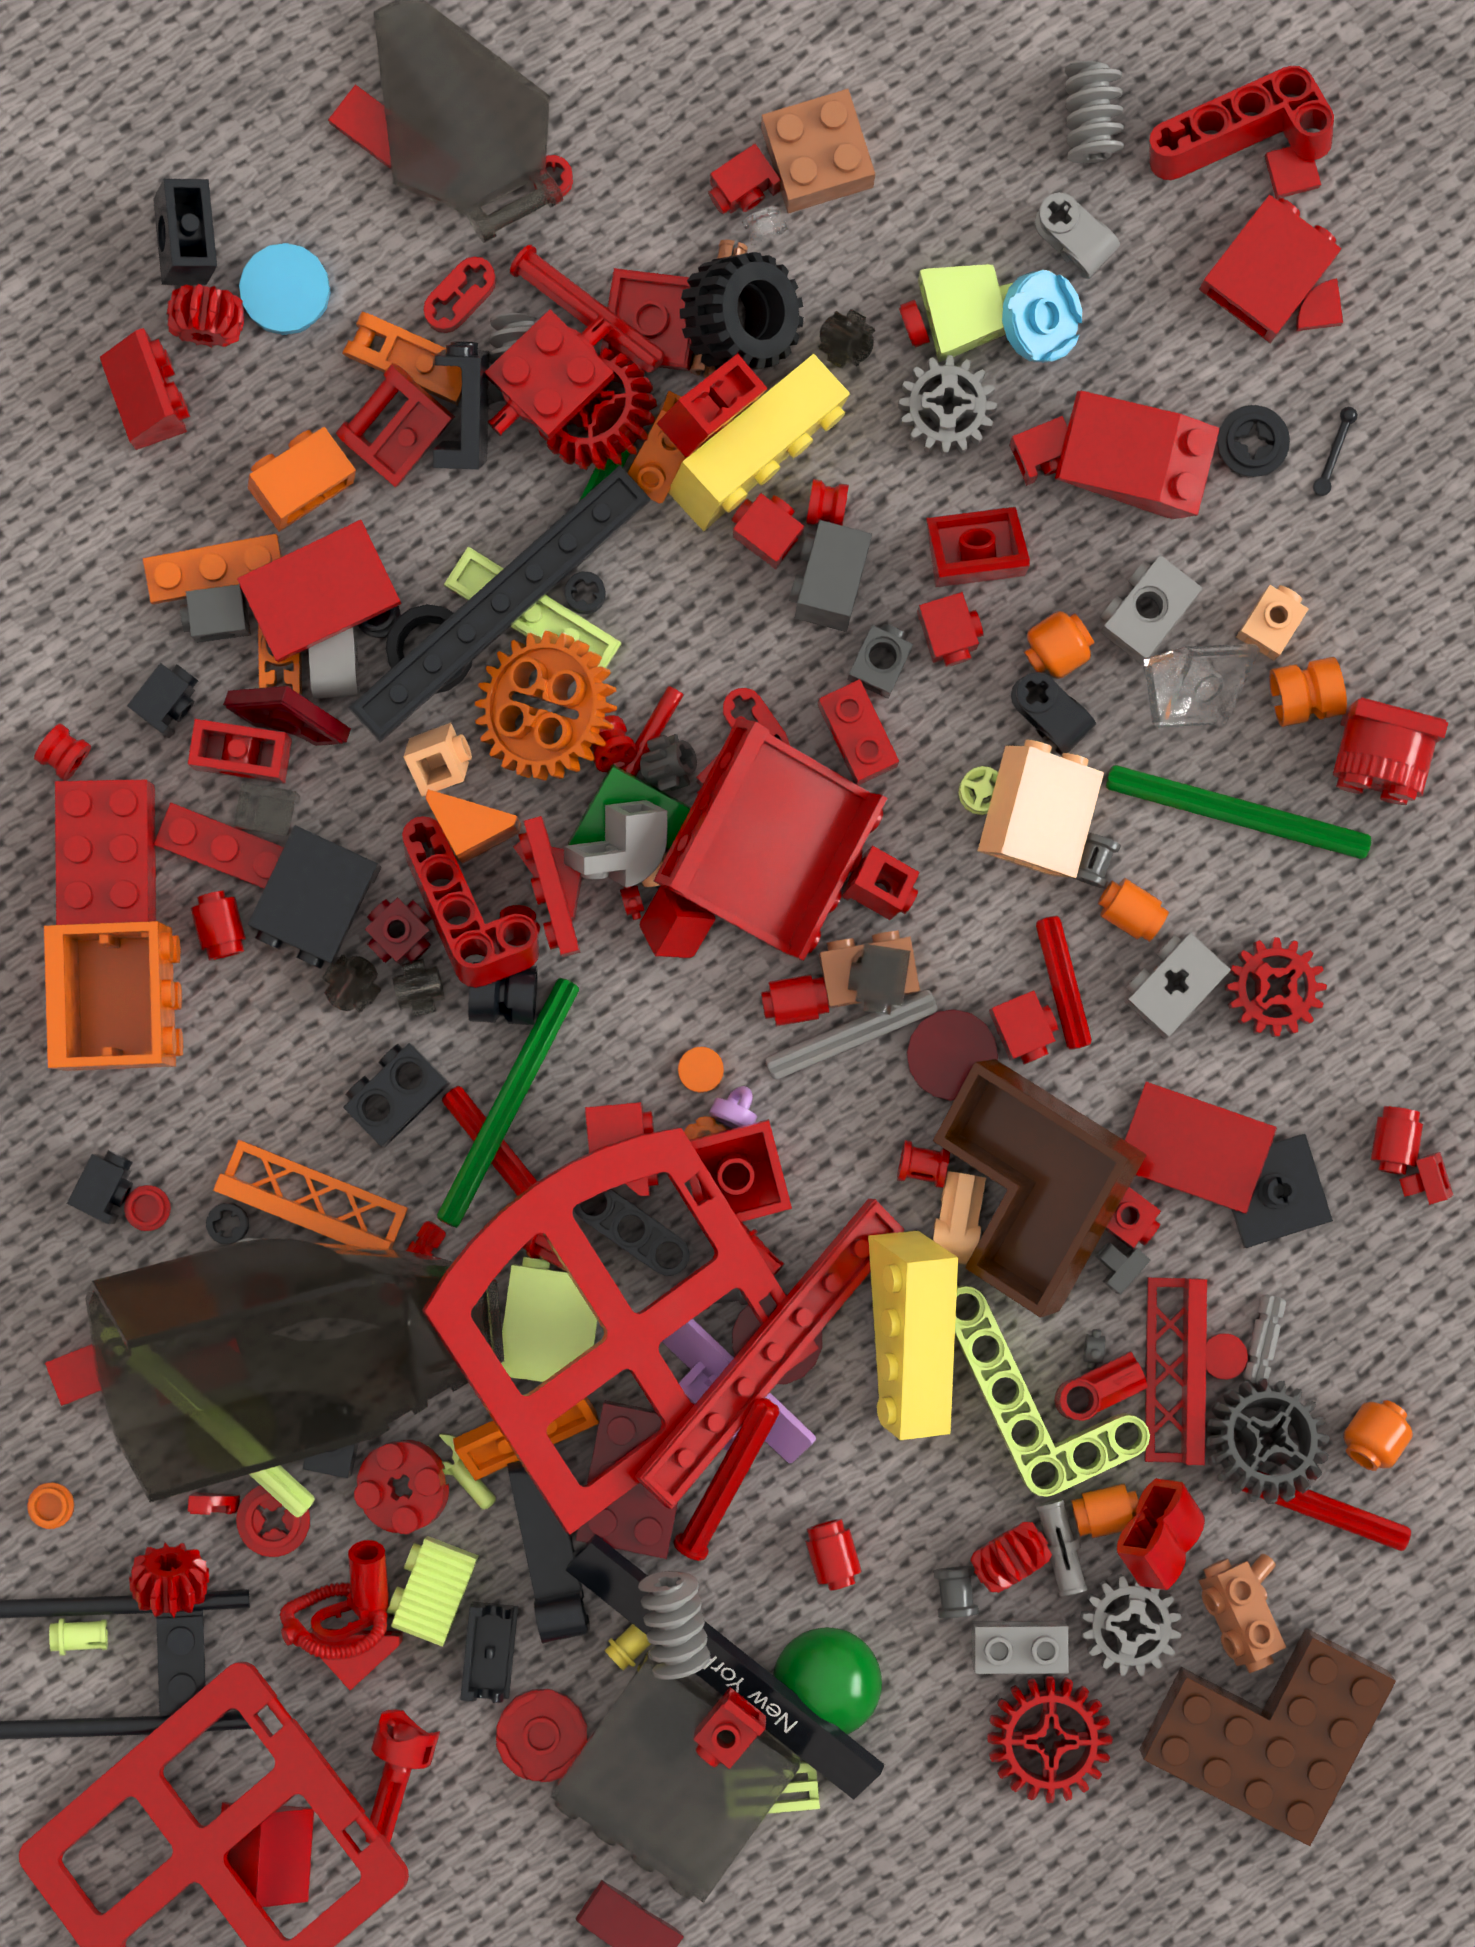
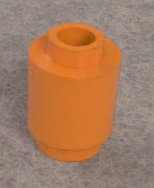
(1132, 909)
(1104, 1510)

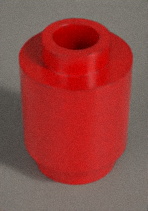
(218, 925)
(795, 1000)
(1397, 1140)
(833, 1554)

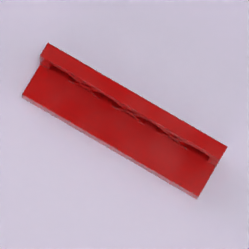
(1193, 1370)

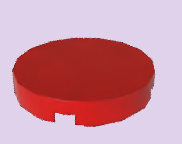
(541, 1719)

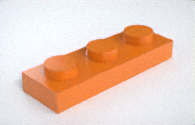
(207, 567)
(487, 1451)

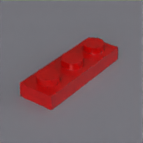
(218, 845)
(548, 887)

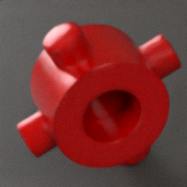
(632, 901)

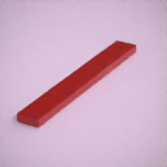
(765, 1357)

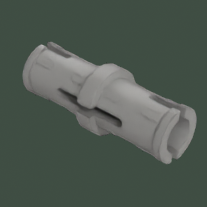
(1069, 1578)

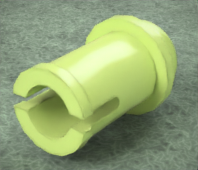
(78, 1635)

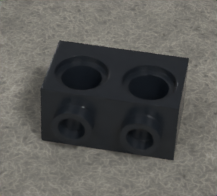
(403, 1103)

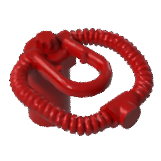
(365, 1595)

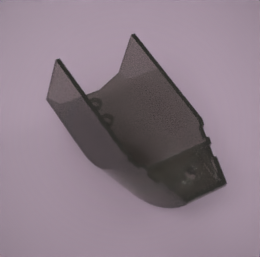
(267, 1355)

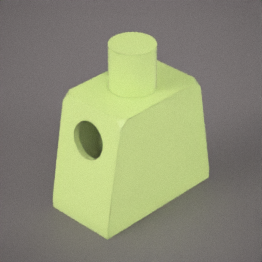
(962, 307)

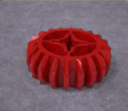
(614, 421)
(1027, 1738)

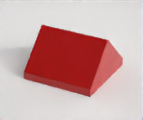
(977, 547)
(745, 1170)
(277, 1857)

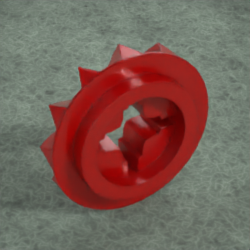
(273, 1542)

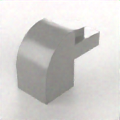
(631, 846)

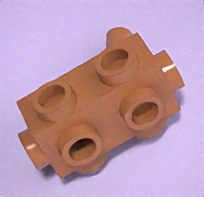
(1240, 1608)

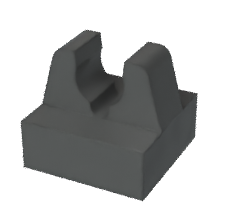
(1123, 1267)

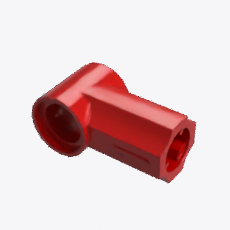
(1104, 1386)

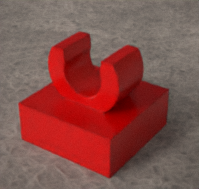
(1430, 1178)

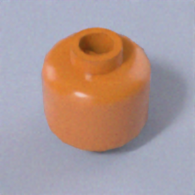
(1059, 644)
(1377, 1435)

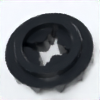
(1269, 428)

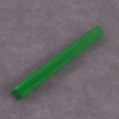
(1238, 812)
(507, 1102)

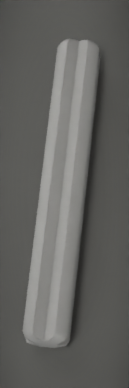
(850, 1035)

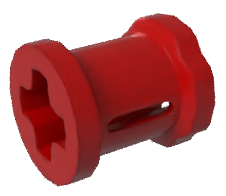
(923, 1164)

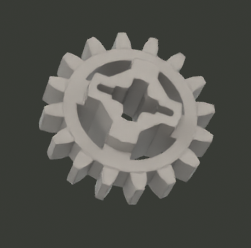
(965, 405)
(1127, 1646)

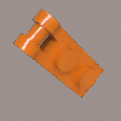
(409, 352)

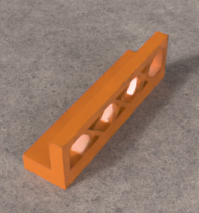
(300, 1214)

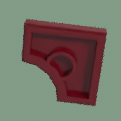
(287, 712)

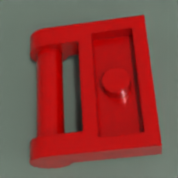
(405, 436)

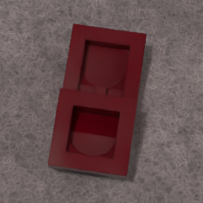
(624, 1922)

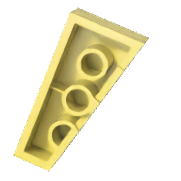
(757, 441)
(913, 1332)

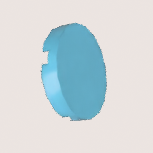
(284, 288)
(1042, 316)

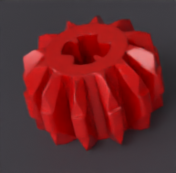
(205, 315)
(1011, 1557)
(169, 1579)

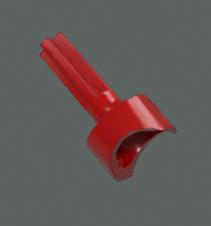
(403, 1748)

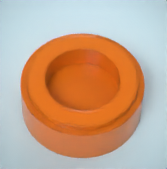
(700, 1069)

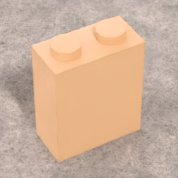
(1041, 809)

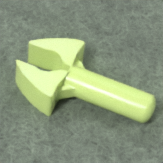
(476, 1489)

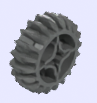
(1282, 1452)

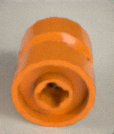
(1308, 691)

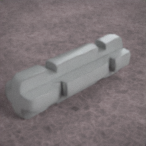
(1264, 1338)

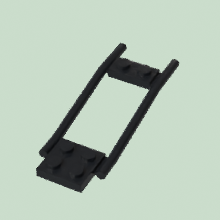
(179, 1663)

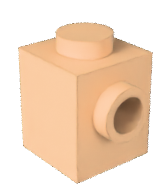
(1273, 620)
(437, 758)

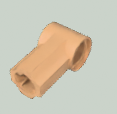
(959, 1215)

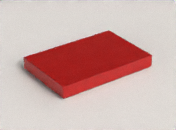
(319, 591)
(1199, 1147)

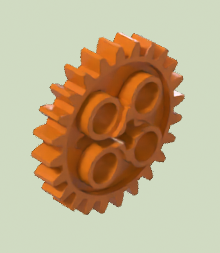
(558, 665)

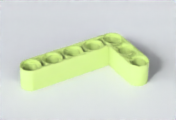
(1023, 1407)

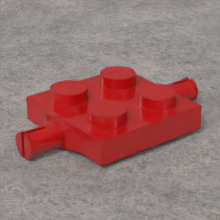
(549, 374)

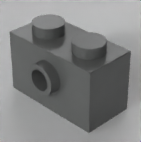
(832, 575)

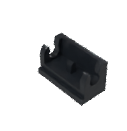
(489, 1652)

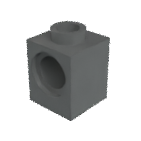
(215, 613)
(875, 679)

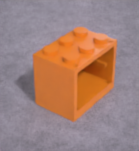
(112, 996)

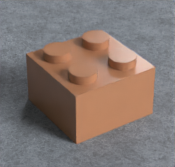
(818, 150)

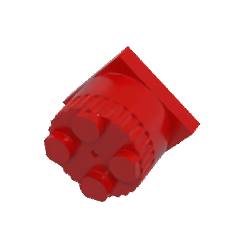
(1386, 750)

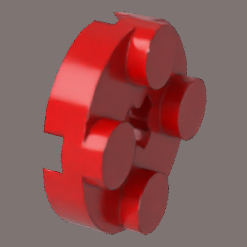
(377, 1493)

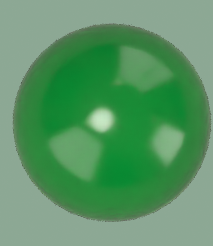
(832, 1676)

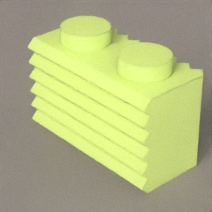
(433, 1590)

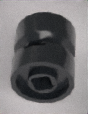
(509, 997)

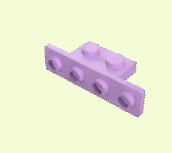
(706, 1362)

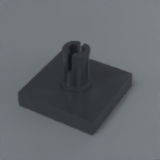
(1286, 1195)

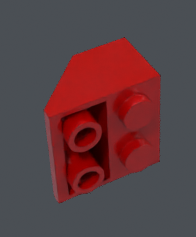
(140, 386)
(616, 1123)

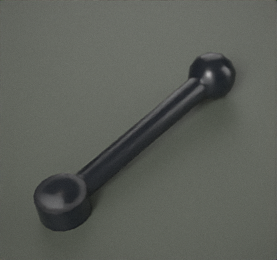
(1322, 485)

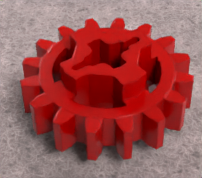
(1291, 1002)

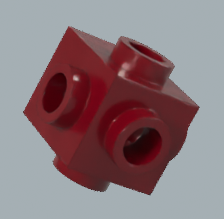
(411, 944)

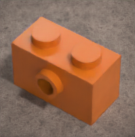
(300, 477)

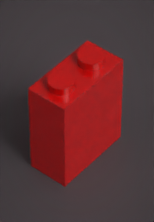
(1270, 267)

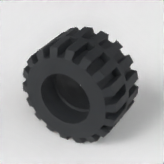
(768, 303)

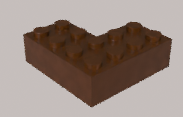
(1059, 1177)
(1278, 1759)

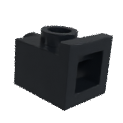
(164, 697)
(102, 1186)

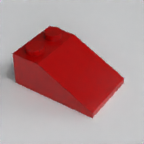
(1137, 454)

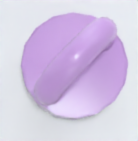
(730, 1113)

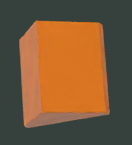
(471, 826)

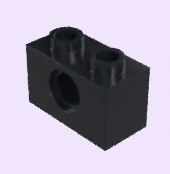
(185, 231)

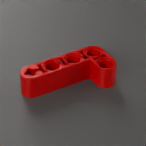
(1182, 147)
(457, 900)

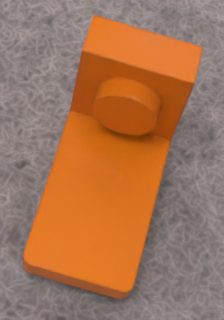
(657, 458)

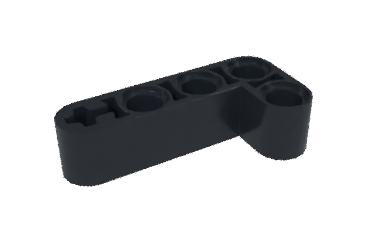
(548, 1552)

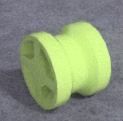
(982, 781)

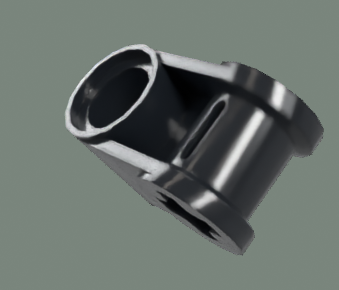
(1057, 716)

